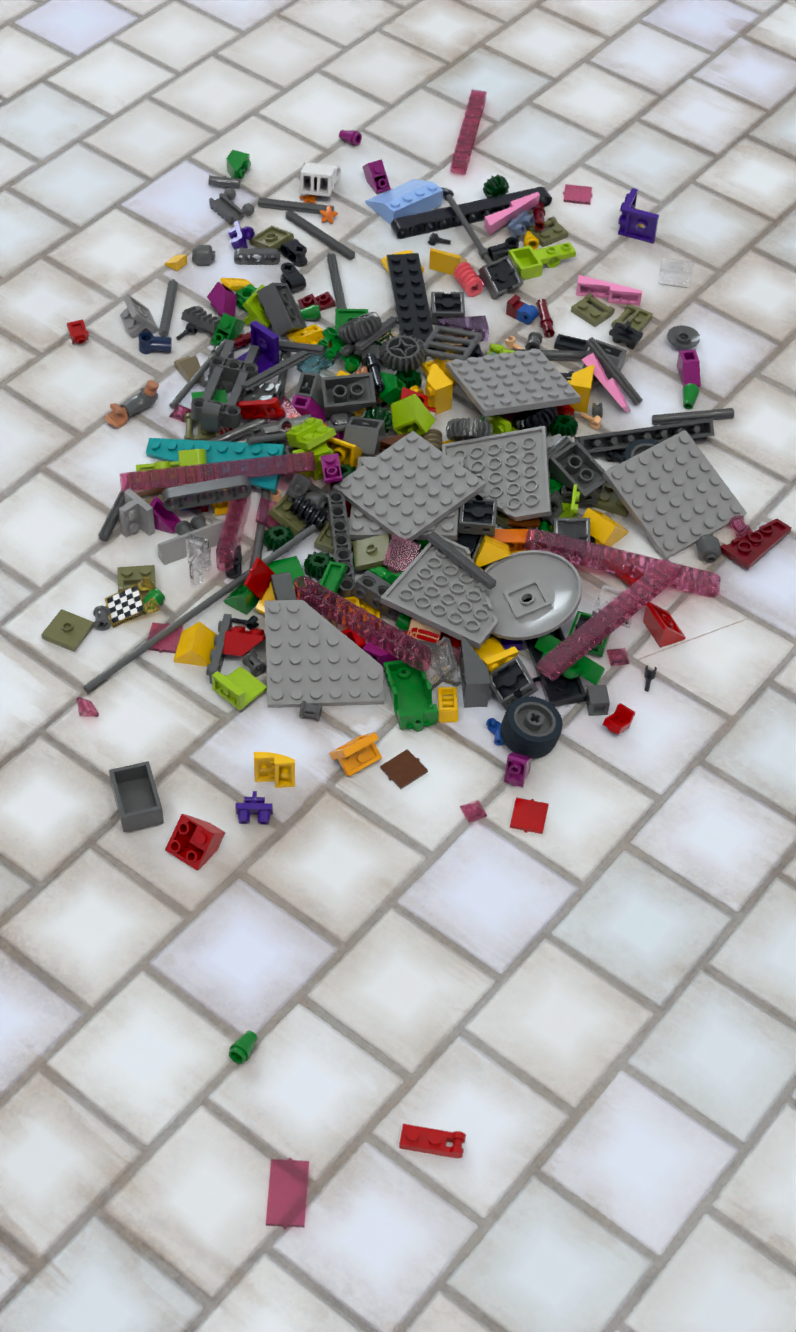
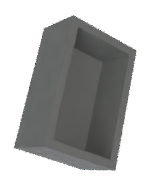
(136, 796)

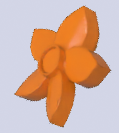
(308, 198)
(328, 215)

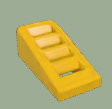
(235, 283)
(447, 704)

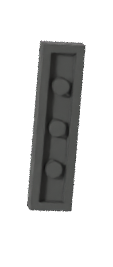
(217, 656)

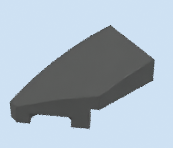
(556, 507)

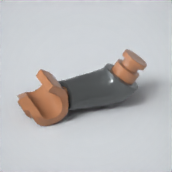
(135, 404)

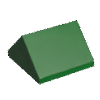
(241, 599)

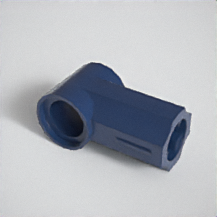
(150, 343)

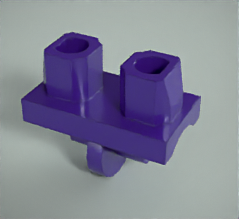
(239, 236)
(254, 805)

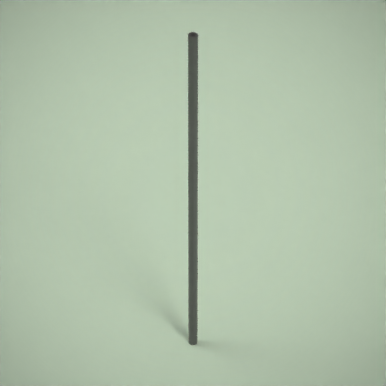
(195, 611)

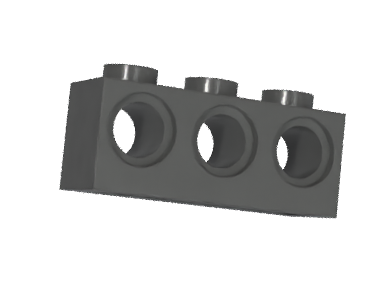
(370, 589)

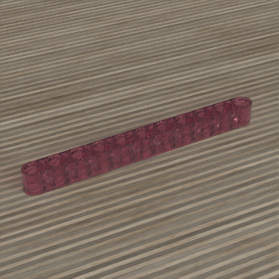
(204, 472)
(619, 561)
(608, 619)

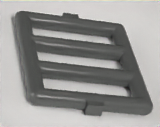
(466, 351)

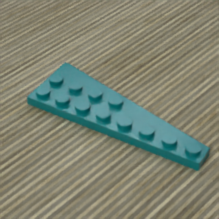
(218, 451)

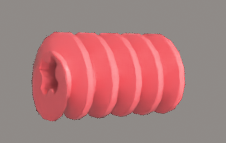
(468, 279)

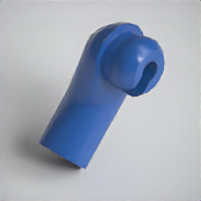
(494, 727)

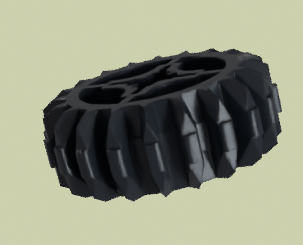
(535, 418)

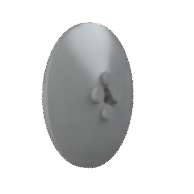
(535, 575)

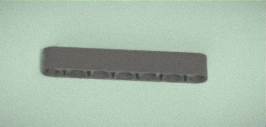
(341, 539)

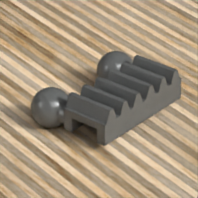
(228, 209)
(200, 318)

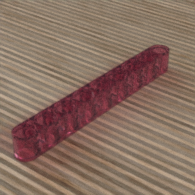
(468, 132)
(363, 623)

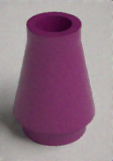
(351, 136)

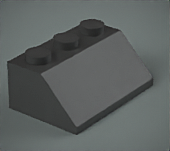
(281, 309)

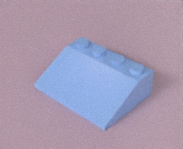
(407, 200)

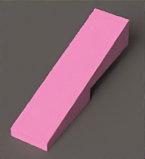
(499, 219)
(614, 292)
(611, 385)

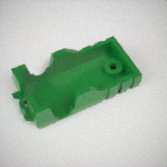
(410, 696)

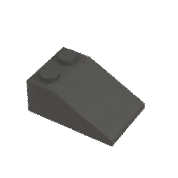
(347, 393)
(577, 467)
(474, 677)

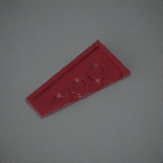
(756, 544)

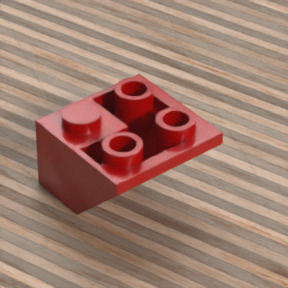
(240, 641)
(194, 841)

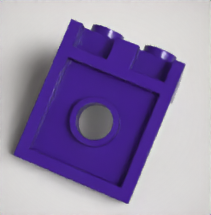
(632, 217)
(268, 345)

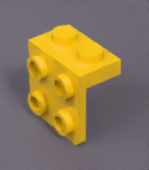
(494, 654)

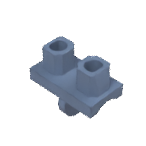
(519, 225)

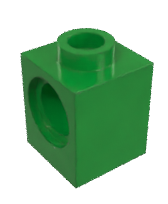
(243, 294)

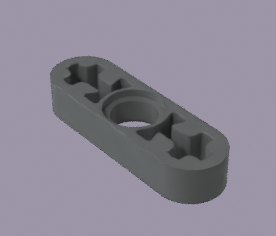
(253, 251)

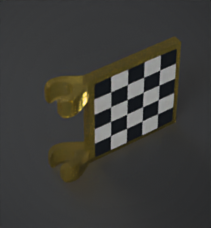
(130, 603)

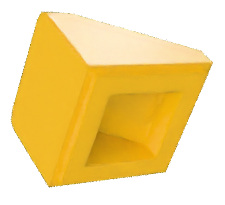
(177, 262)

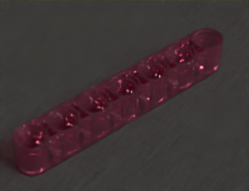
(232, 533)

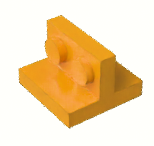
(357, 753)

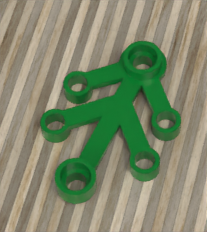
(331, 335)

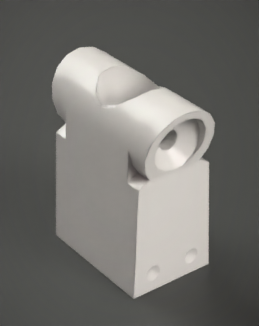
(319, 178)

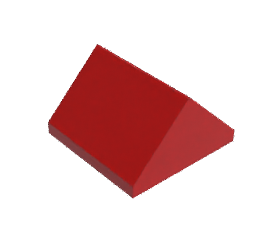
(662, 625)

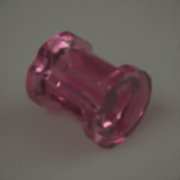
(739, 526)

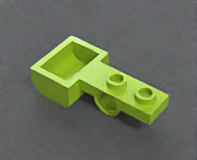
(530, 262)
(186, 458)

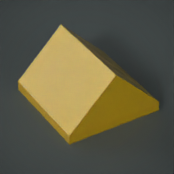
(444, 261)
(346, 451)
(490, 551)
(195, 645)

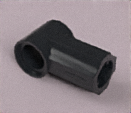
(501, 250)

